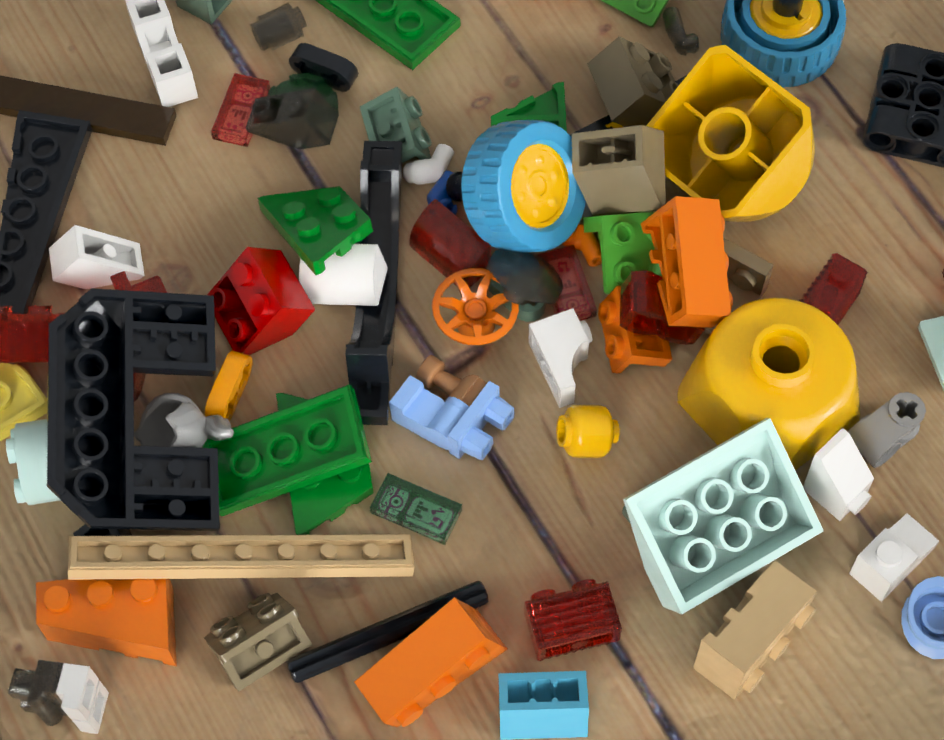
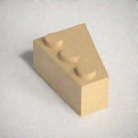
(755, 631)

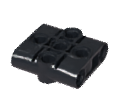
(908, 105)

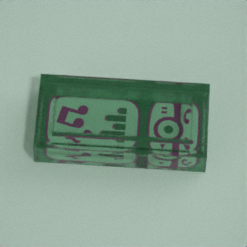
(416, 508)

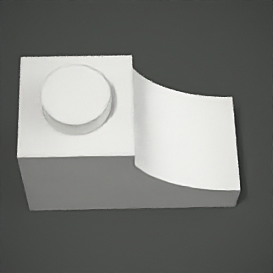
(559, 347)
(892, 556)

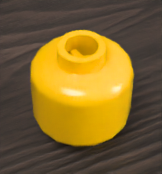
(587, 431)

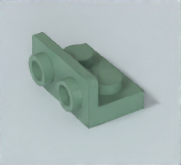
(396, 118)

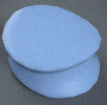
(924, 618)

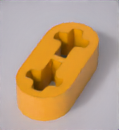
(229, 385)

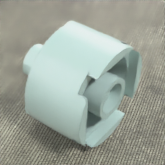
(29, 451)

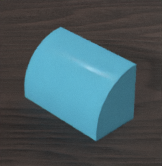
(543, 705)

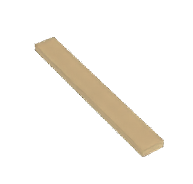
(239, 556)

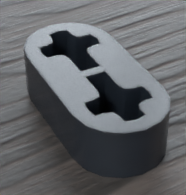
(334, 69)

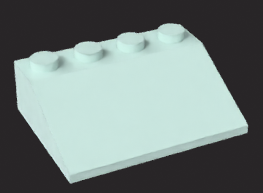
(720, 517)

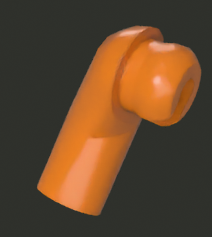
(587, 244)

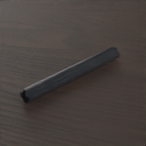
(378, 634)

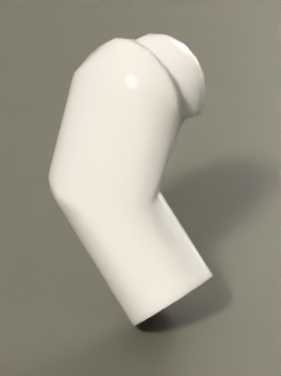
(429, 170)

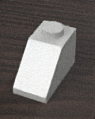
(90, 257)
(839, 477)

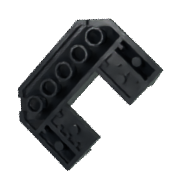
(92, 411)

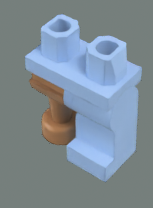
(457, 420)

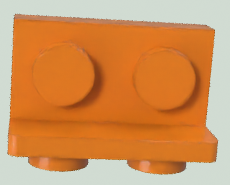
(625, 346)

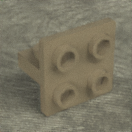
(257, 639)

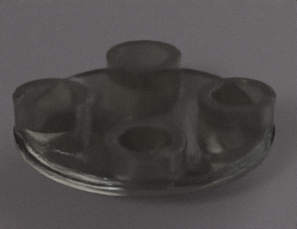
(525, 277)

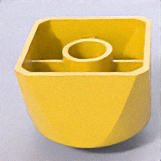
(736, 137)
(775, 364)

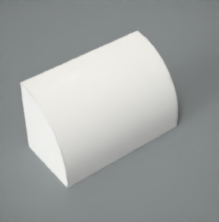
(348, 279)

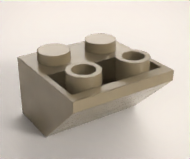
(632, 81)
(620, 169)

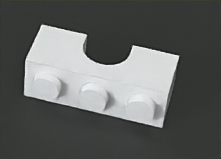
(162, 51)

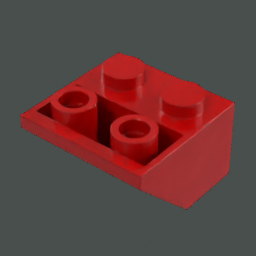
(259, 300)

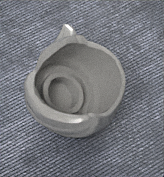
(178, 422)

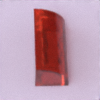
(448, 242)

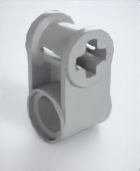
(888, 428)

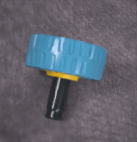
(785, 38)
(520, 186)

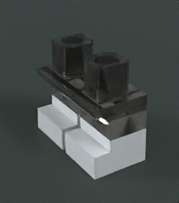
(61, 691)

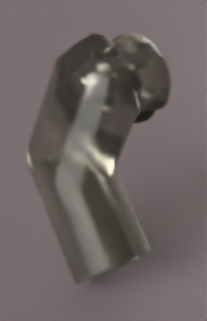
(674, 28)

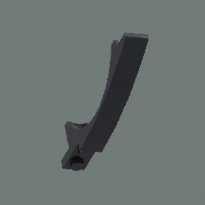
(372, 340)

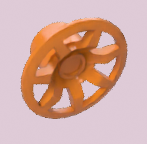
(474, 312)

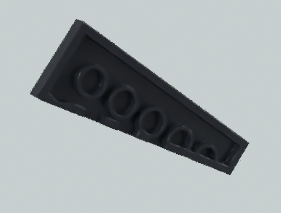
(39, 185)

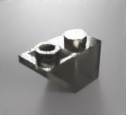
(294, 119)

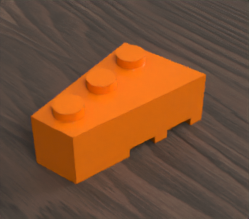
(691, 261)
(110, 615)
(429, 663)

